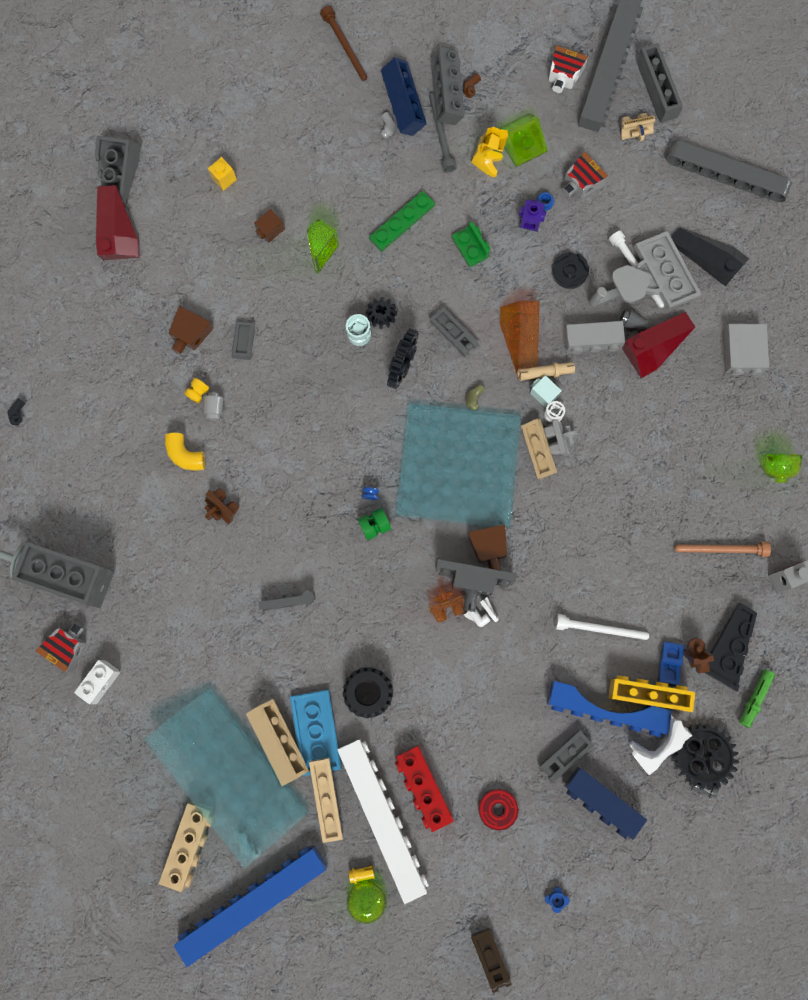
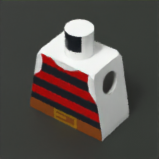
(566, 68)

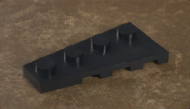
(732, 647)

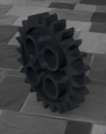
(403, 356)
(723, 755)

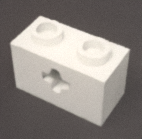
(97, 682)

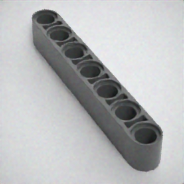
(728, 171)

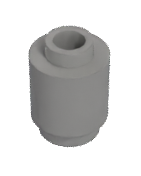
(213, 406)

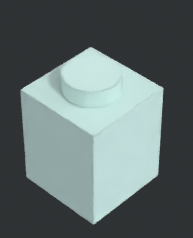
(545, 391)

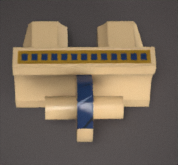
(638, 127)

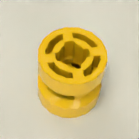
(196, 391)

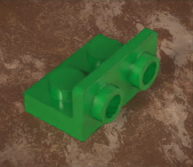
(471, 245)

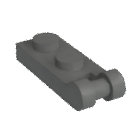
(453, 331)
(287, 601)
(566, 755)

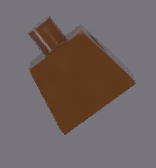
(188, 330)
(489, 545)

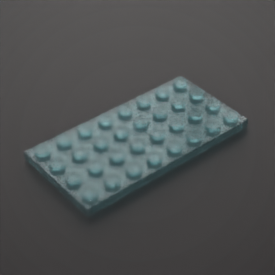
(226, 777)

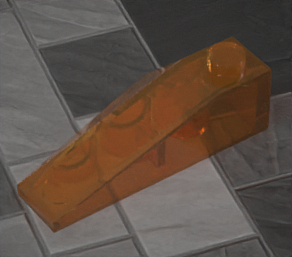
(521, 331)

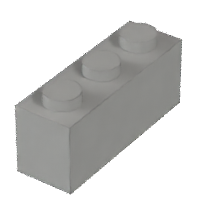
(594, 337)

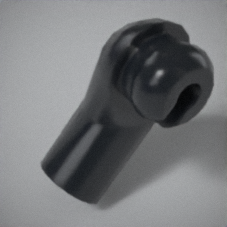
(14, 412)

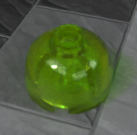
(781, 466)
(366, 901)

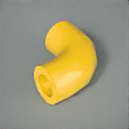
(180, 455)

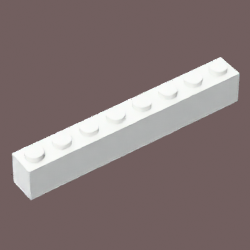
(382, 821)

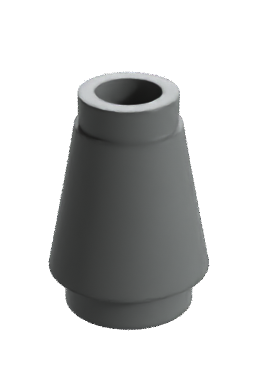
(633, 320)

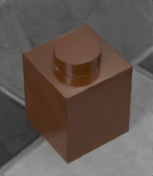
(269, 226)

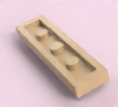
(326, 800)

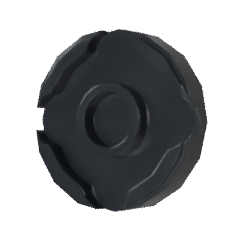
(570, 270)

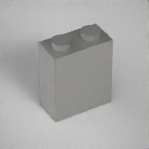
(746, 349)

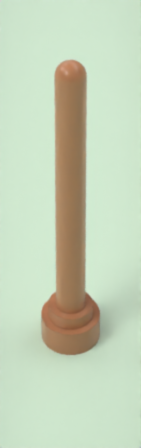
(762, 549)

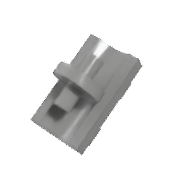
(560, 446)

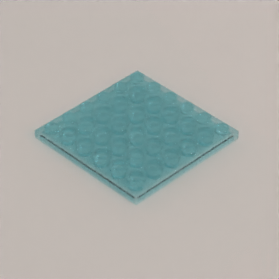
(459, 465)

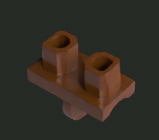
(216, 509)
(698, 655)

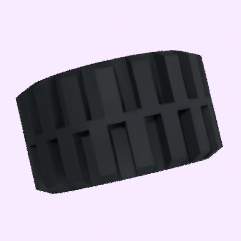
(353, 702)

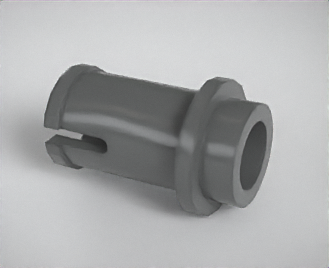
(713, 793)

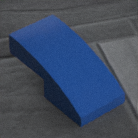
(670, 663)

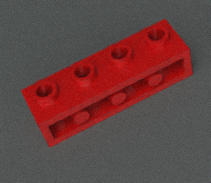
(424, 788)

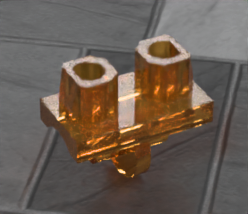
(438, 610)

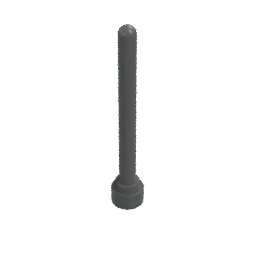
(448, 163)

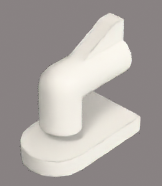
(482, 620)

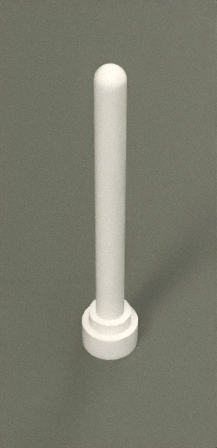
(618, 240)
(563, 622)

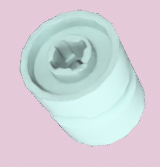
(358, 329)

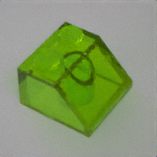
(524, 139)
(322, 243)

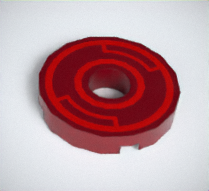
(502, 821)

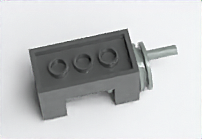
(59, 574)

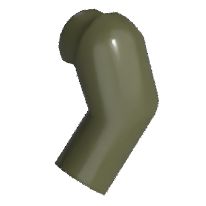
(471, 397)

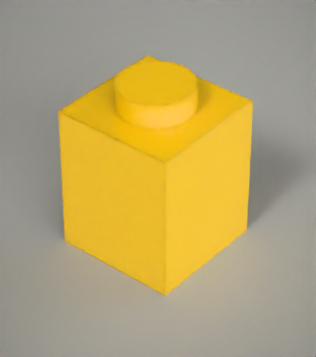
(222, 173)

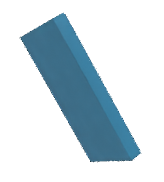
(315, 728)

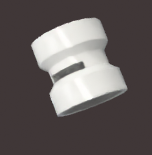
(554, 414)

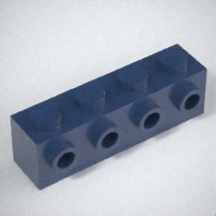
(403, 96)
(604, 802)

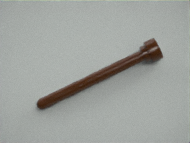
(328, 16)

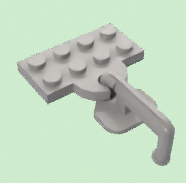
(659, 272)

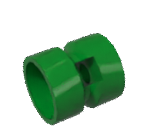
(377, 517)

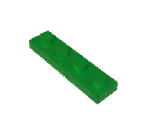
(402, 221)

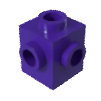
(532, 215)

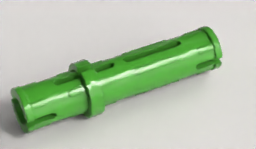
(757, 698)

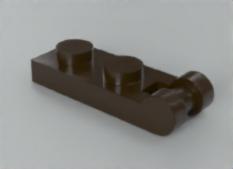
(490, 959)

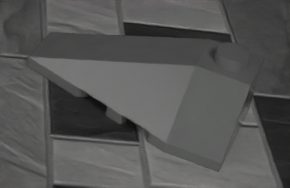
(117, 163)

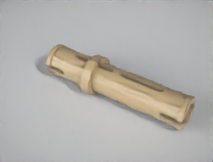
(550, 370)

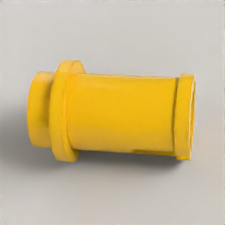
(361, 874)

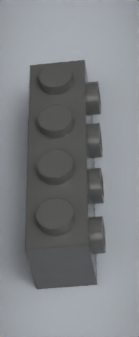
(659, 83)
(447, 86)

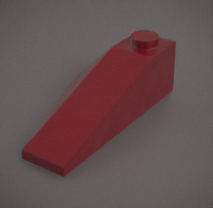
(113, 227)
(653, 346)

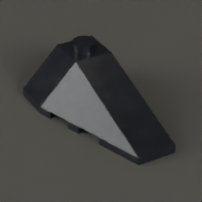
(712, 256)

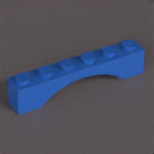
(650, 717)

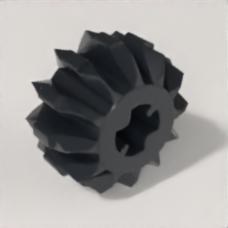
(385, 307)

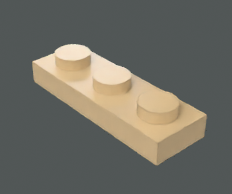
(539, 449)

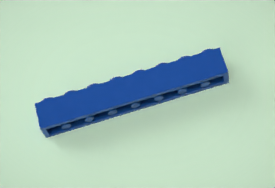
(250, 906)

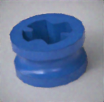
(370, 493)

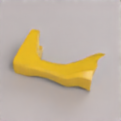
(484, 156)

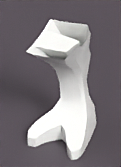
(652, 759)

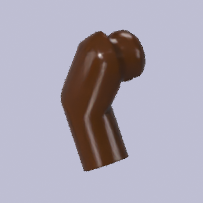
(468, 86)

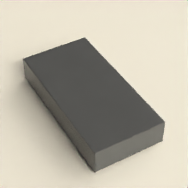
(243, 340)

